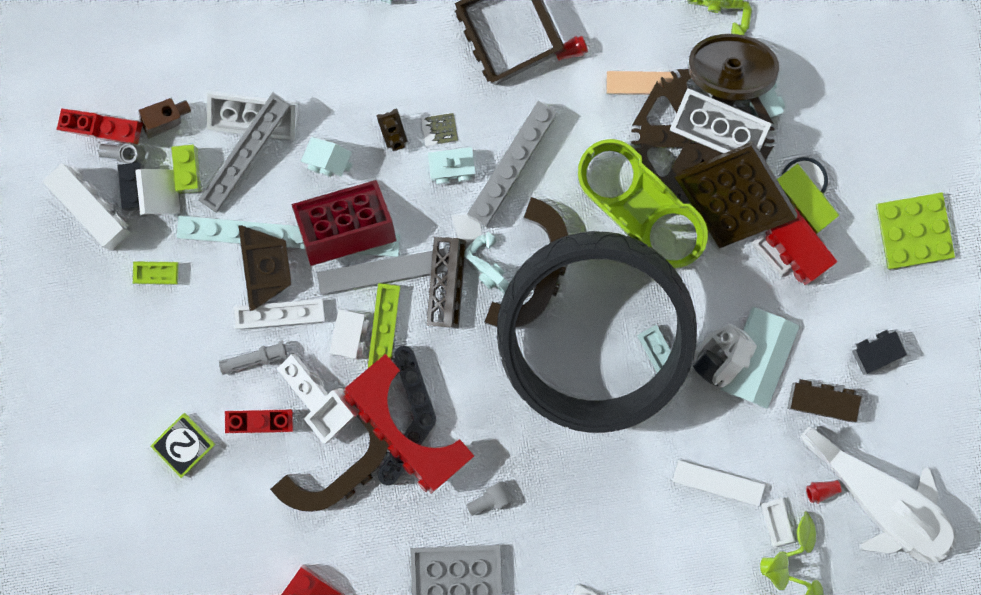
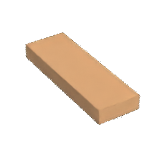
(634, 82)

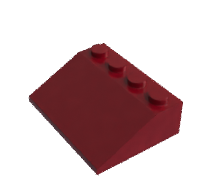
(344, 222)

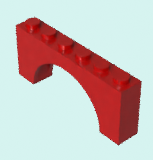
(428, 464)

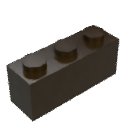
(824, 401)

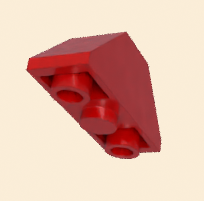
(259, 421)

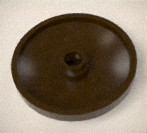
(733, 66)

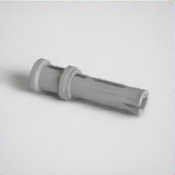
(263, 355)

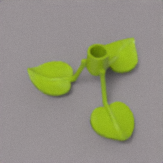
(777, 568)

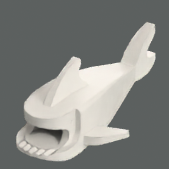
(904, 515)

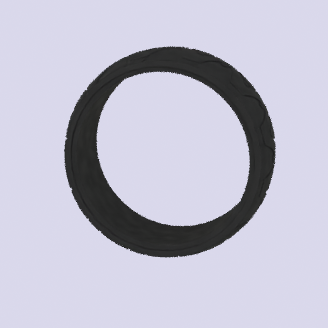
(596, 415)

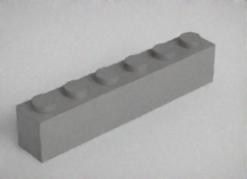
(512, 164)

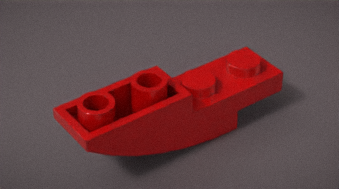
(99, 126)

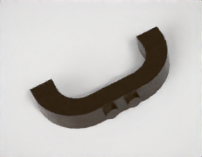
(553, 224)
(343, 487)

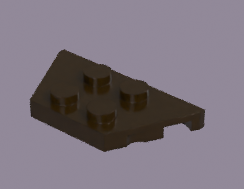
(264, 265)

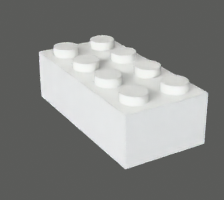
(717, 123)
(84, 204)

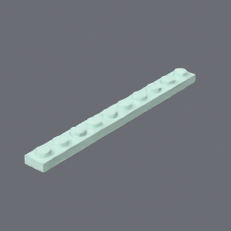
(228, 232)

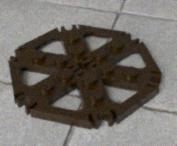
(661, 137)

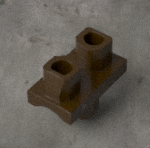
(392, 130)

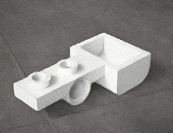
(328, 411)

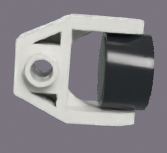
(737, 347)

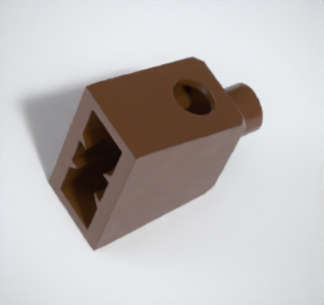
(154, 120)

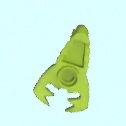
(716, 6)

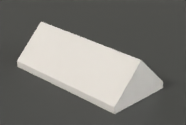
(236, 112)

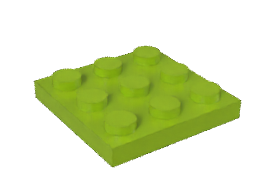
(915, 230)

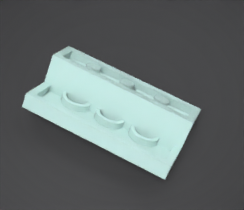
(773, 341)

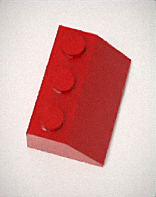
(801, 249)

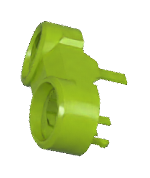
(643, 201)

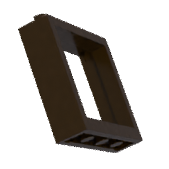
(481, 53)

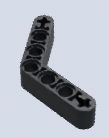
(418, 410)

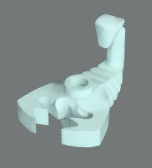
(491, 275)

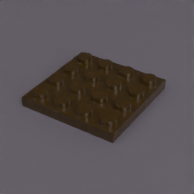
(736, 195)

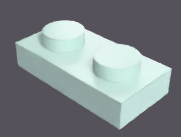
(654, 346)

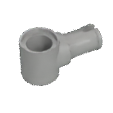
(122, 152)
(494, 497)

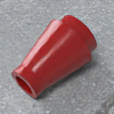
(574, 48)
(821, 491)

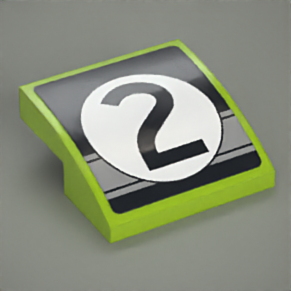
(182, 445)

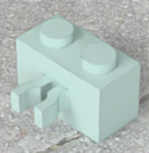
(326, 158)
(451, 165)

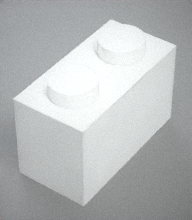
(348, 334)

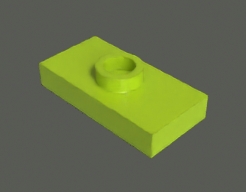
(155, 273)

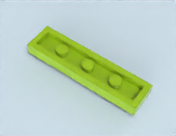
(384, 322)

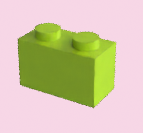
(186, 169)

